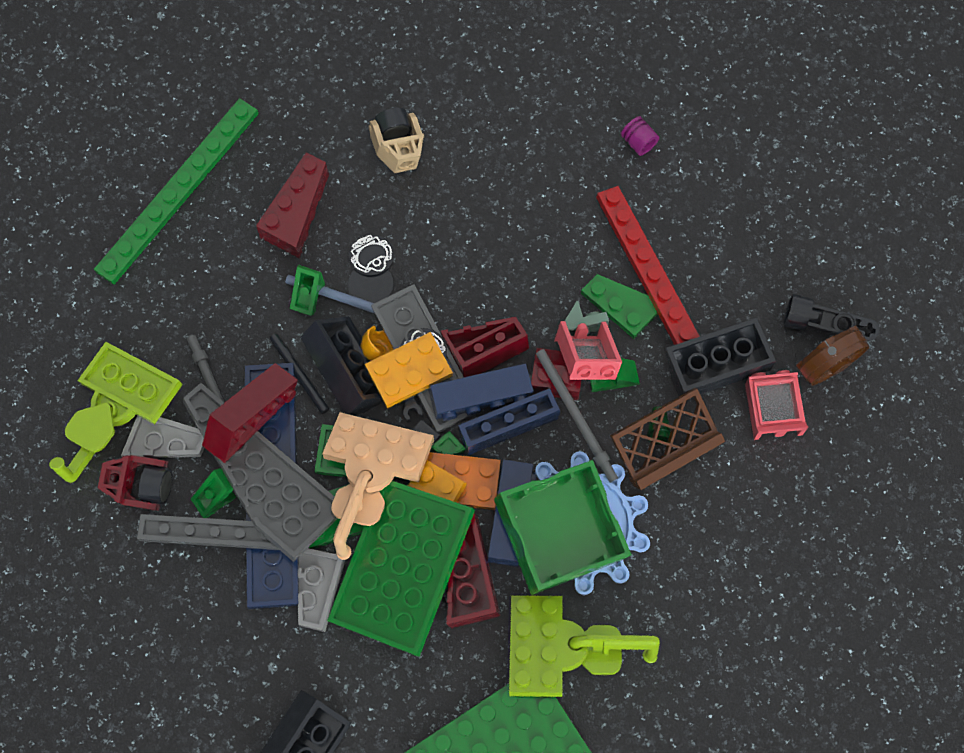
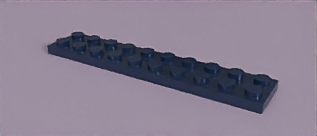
(270, 573)

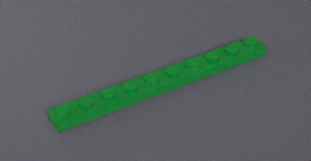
(176, 192)

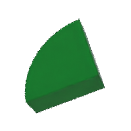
(448, 445)

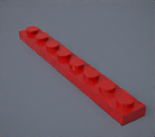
(647, 266)

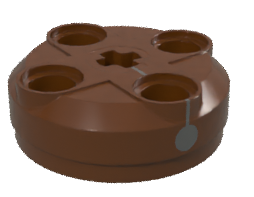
(833, 356)

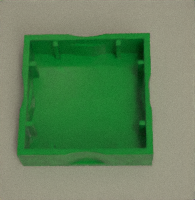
(561, 527)

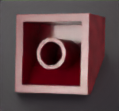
(542, 382)

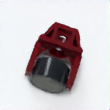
(154, 486)

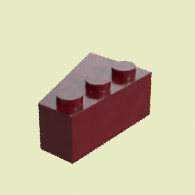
(486, 345)

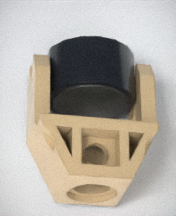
(389, 137)

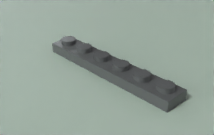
(201, 532)

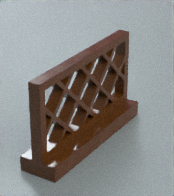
(673, 458)

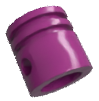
(640, 135)

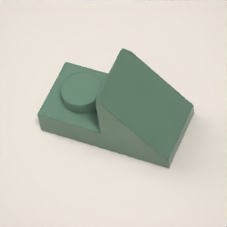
(592, 320)

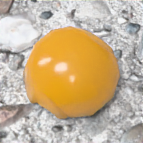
(375, 344)

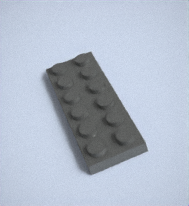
(398, 317)

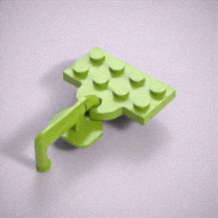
(121, 390)
(542, 652)

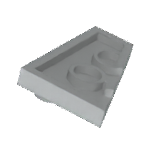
(163, 439)
(318, 584)

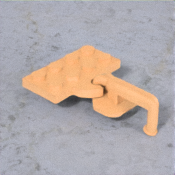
(368, 452)

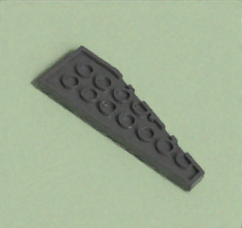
(272, 488)

